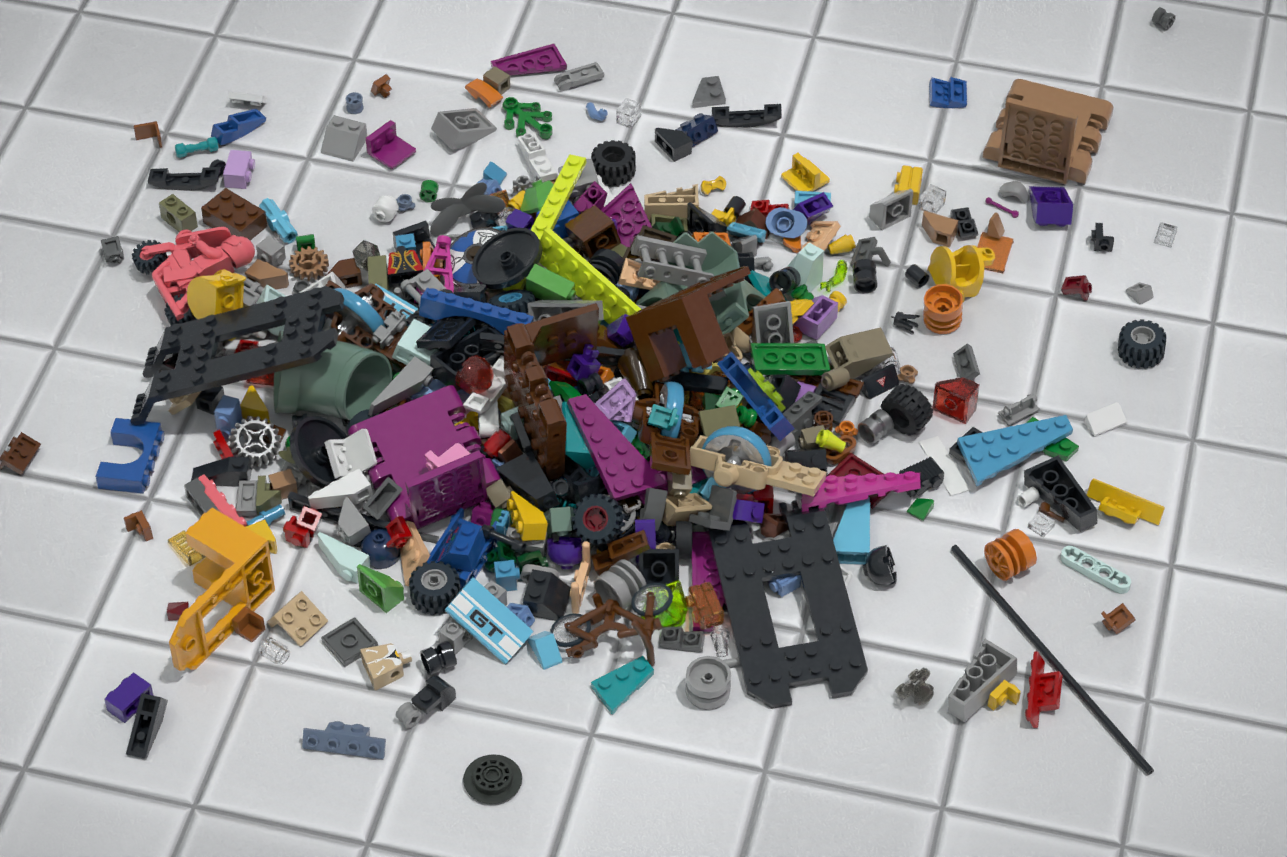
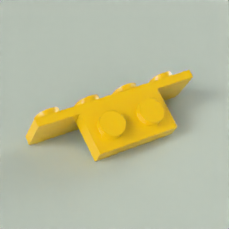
(1124, 504)

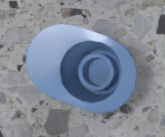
(786, 222)

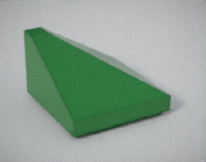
(921, 508)

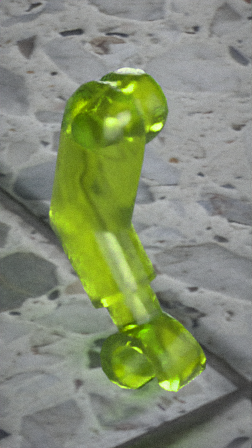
(839, 277)

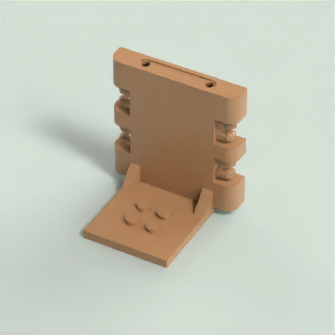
(1048, 132)

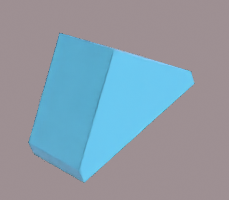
(545, 649)

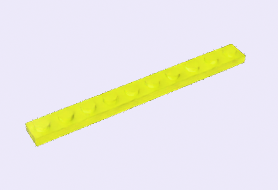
(556, 201)

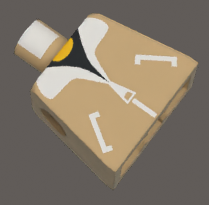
(384, 664)

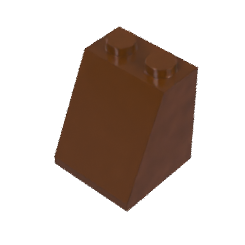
(593, 231)

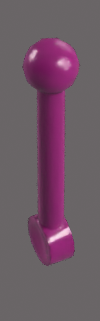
(1014, 214)

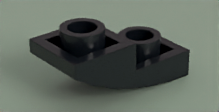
(966, 224)

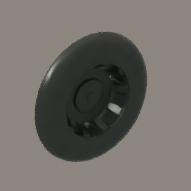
(492, 772)

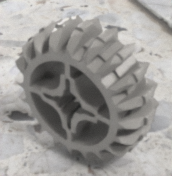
(264, 453)

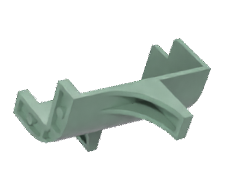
(720, 258)

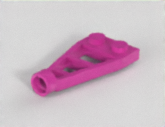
(441, 251)

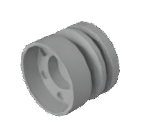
(619, 583)

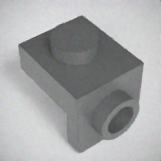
(112, 249)

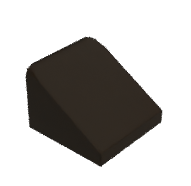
(630, 504)

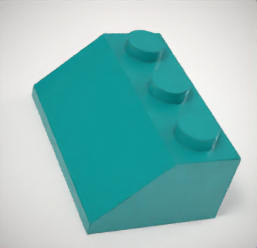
(575, 444)

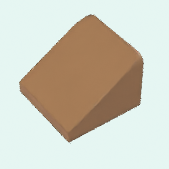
(995, 226)

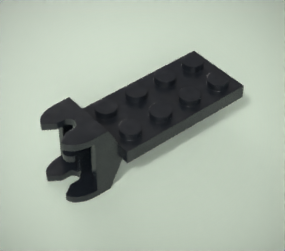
(452, 329)

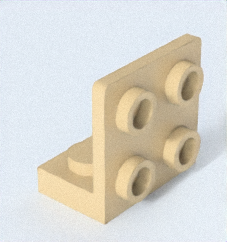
(299, 618)

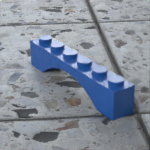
(438, 305)
(757, 398)

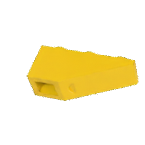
(528, 519)

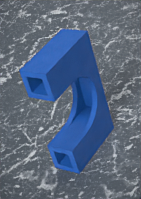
(135, 475)

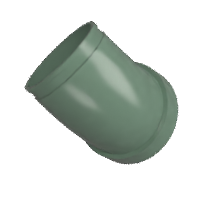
(335, 385)

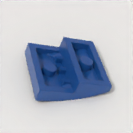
(948, 93)

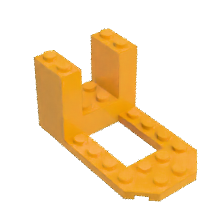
(233, 571)

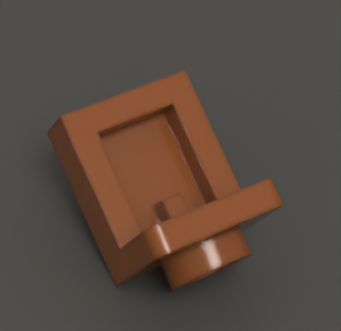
(1118, 618)

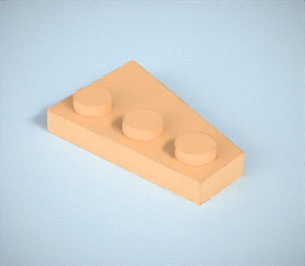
(822, 233)
(630, 278)
(413, 553)

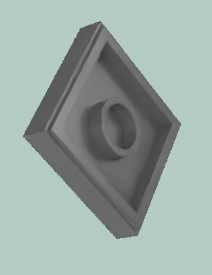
(348, 640)

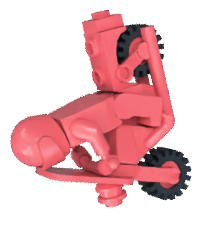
(210, 250)

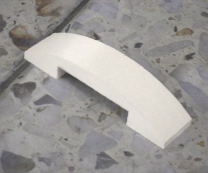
(483, 401)

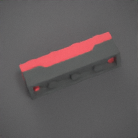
(204, 495)

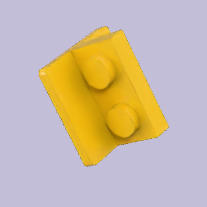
(804, 175)

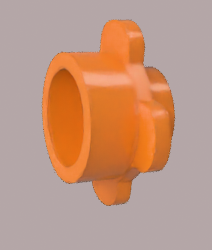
(846, 428)

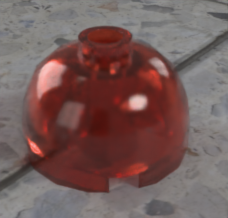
(475, 376)

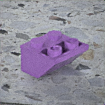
(818, 317)

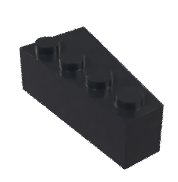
(1062, 492)

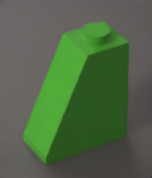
(548, 285)

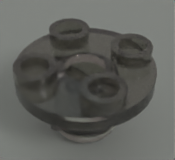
(916, 687)

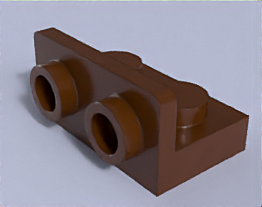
(20, 453)

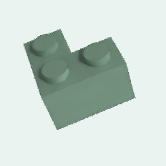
(560, 521)

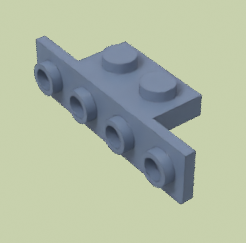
(344, 740)

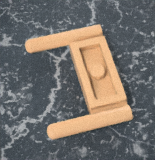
(581, 577)

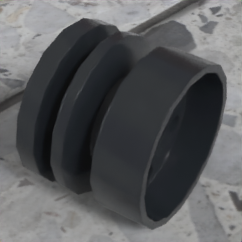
(608, 264)

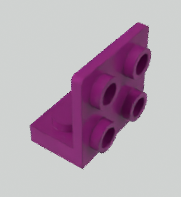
(387, 146)

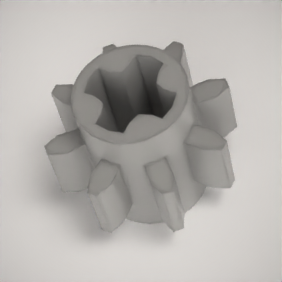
(521, 183)

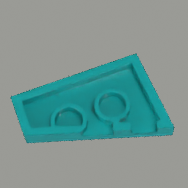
(620, 683)

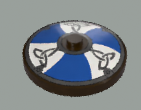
(463, 252)

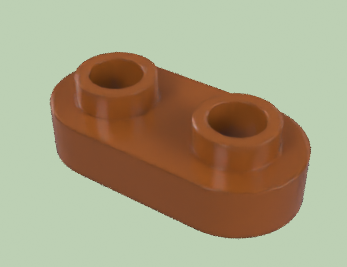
(835, 457)

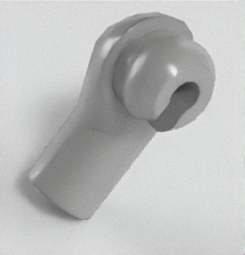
(765, 261)

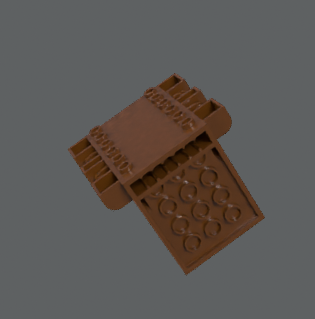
(525, 352)

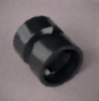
(864, 276)
(785, 279)
(436, 658)

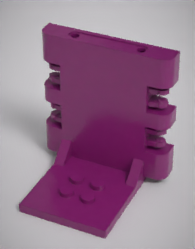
(404, 438)

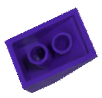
(1051, 206)

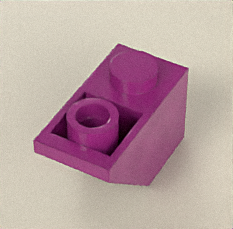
(592, 196)

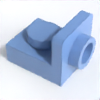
(522, 612)

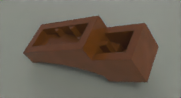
(621, 549)

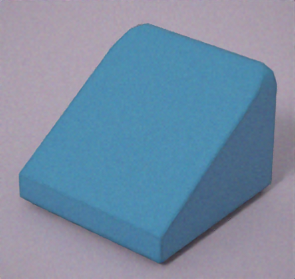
(493, 172)

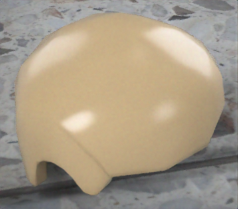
(741, 339)

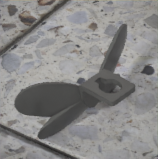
(454, 208)

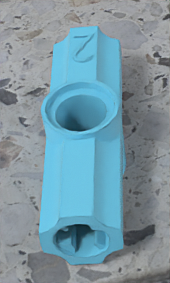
(278, 221)

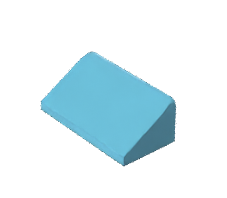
(742, 230)

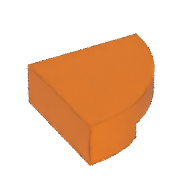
(793, 243)

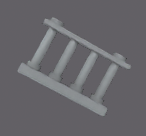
(670, 252)

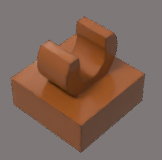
(382, 86)

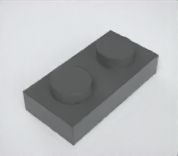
(966, 362)

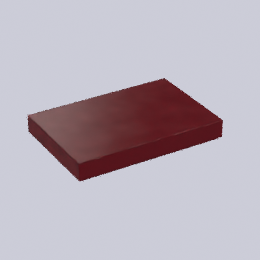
(858, 467)

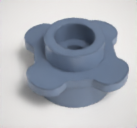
(405, 202)

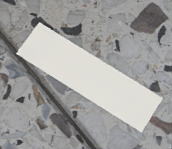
(952, 478)

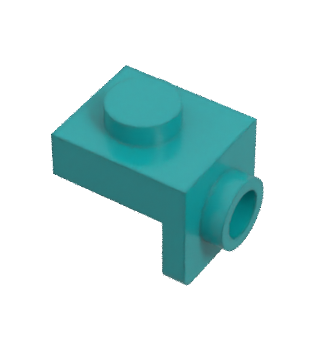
(663, 417)

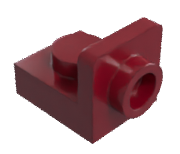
(1077, 285)

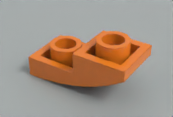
(487, 93)

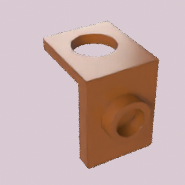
(147, 130)

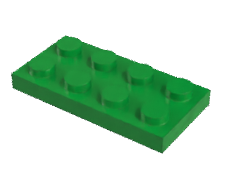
(789, 358)

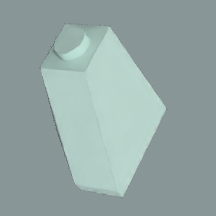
(809, 265)

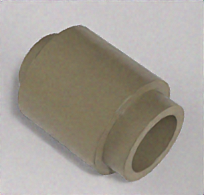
(835, 378)

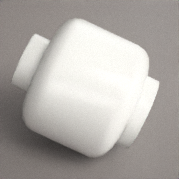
(385, 208)

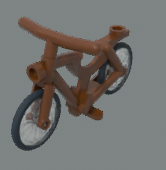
(574, 629)

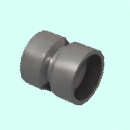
(875, 426)

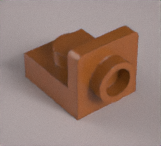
(139, 522)

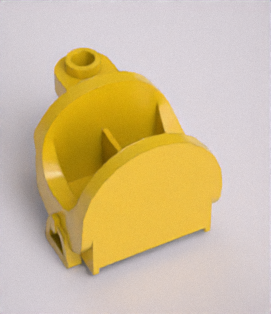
(960, 268)
(215, 293)

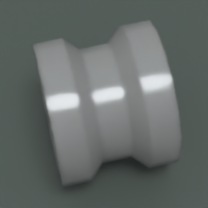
(408, 715)

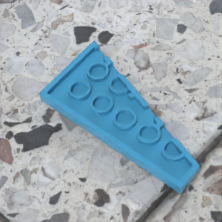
(1006, 447)

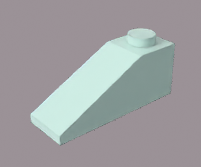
(343, 557)

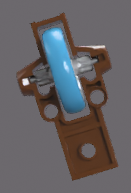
(360, 320)
(668, 448)

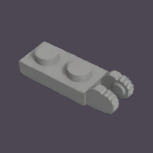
(579, 76)

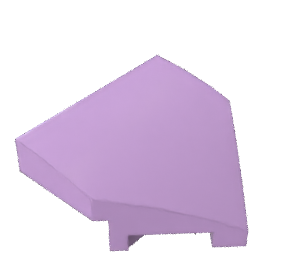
(618, 402)

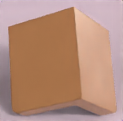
(284, 482)

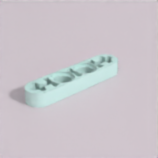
(1097, 567)

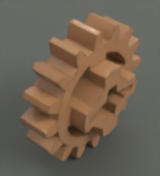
(308, 263)

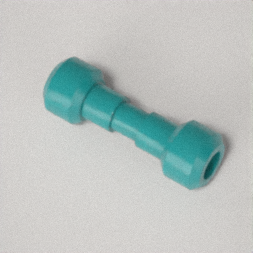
(210, 144)

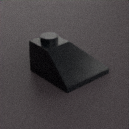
(702, 221)

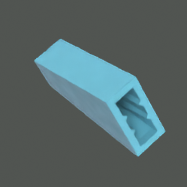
(853, 533)

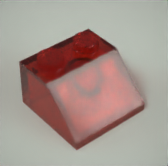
(956, 398)

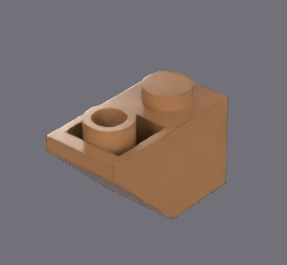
(939, 228)
(267, 275)

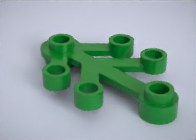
(512, 106)

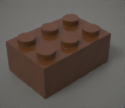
(234, 213)

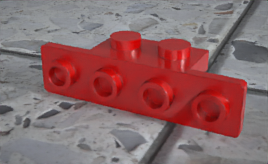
(1044, 690)

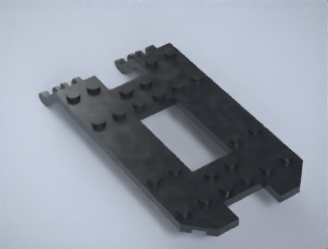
(199, 340)
(813, 556)

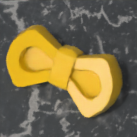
(707, 186)

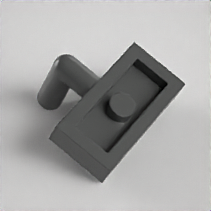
(867, 248)

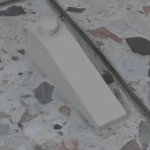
(405, 384)

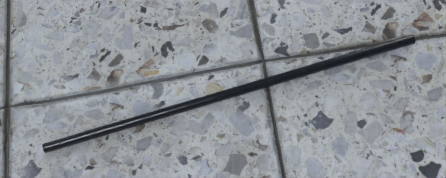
(1053, 660)

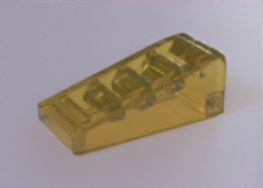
(190, 558)

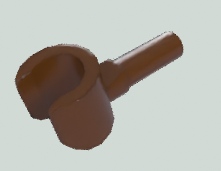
(1045, 509)

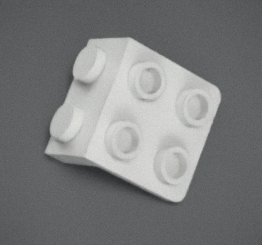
(351, 453)

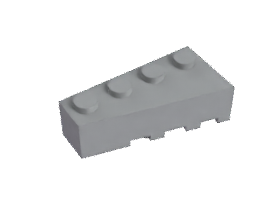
(547, 308)
(981, 677)

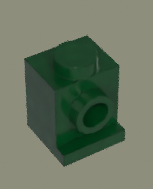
(500, 553)

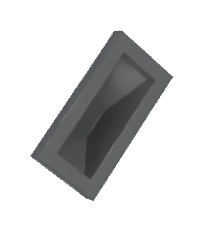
(382, 498)

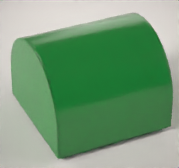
(305, 241)

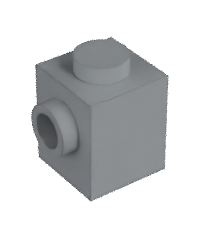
(271, 251)

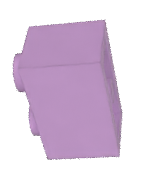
(238, 169)

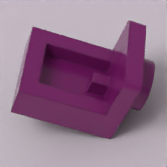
(482, 513)

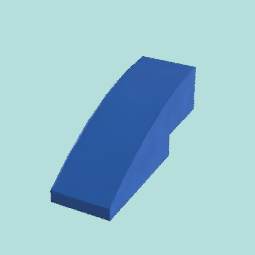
(237, 126)

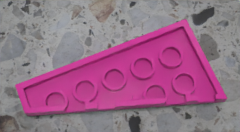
(857, 488)

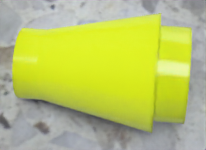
(828, 440)

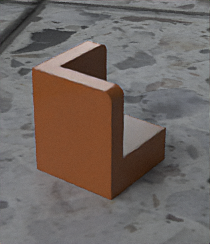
(248, 624)

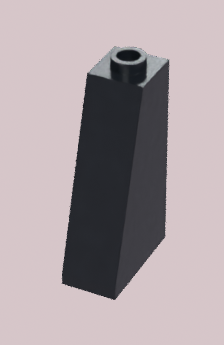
(529, 481)

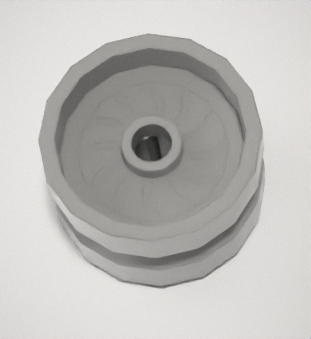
(708, 682)

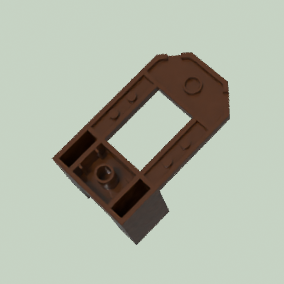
(696, 322)

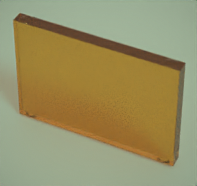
(1001, 249)

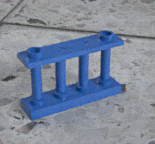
(455, 521)

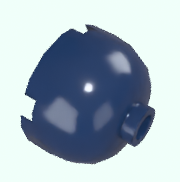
(375, 546)

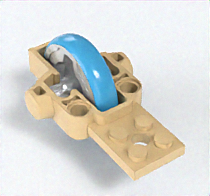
(750, 463)

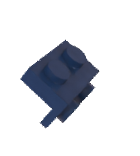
(699, 128)

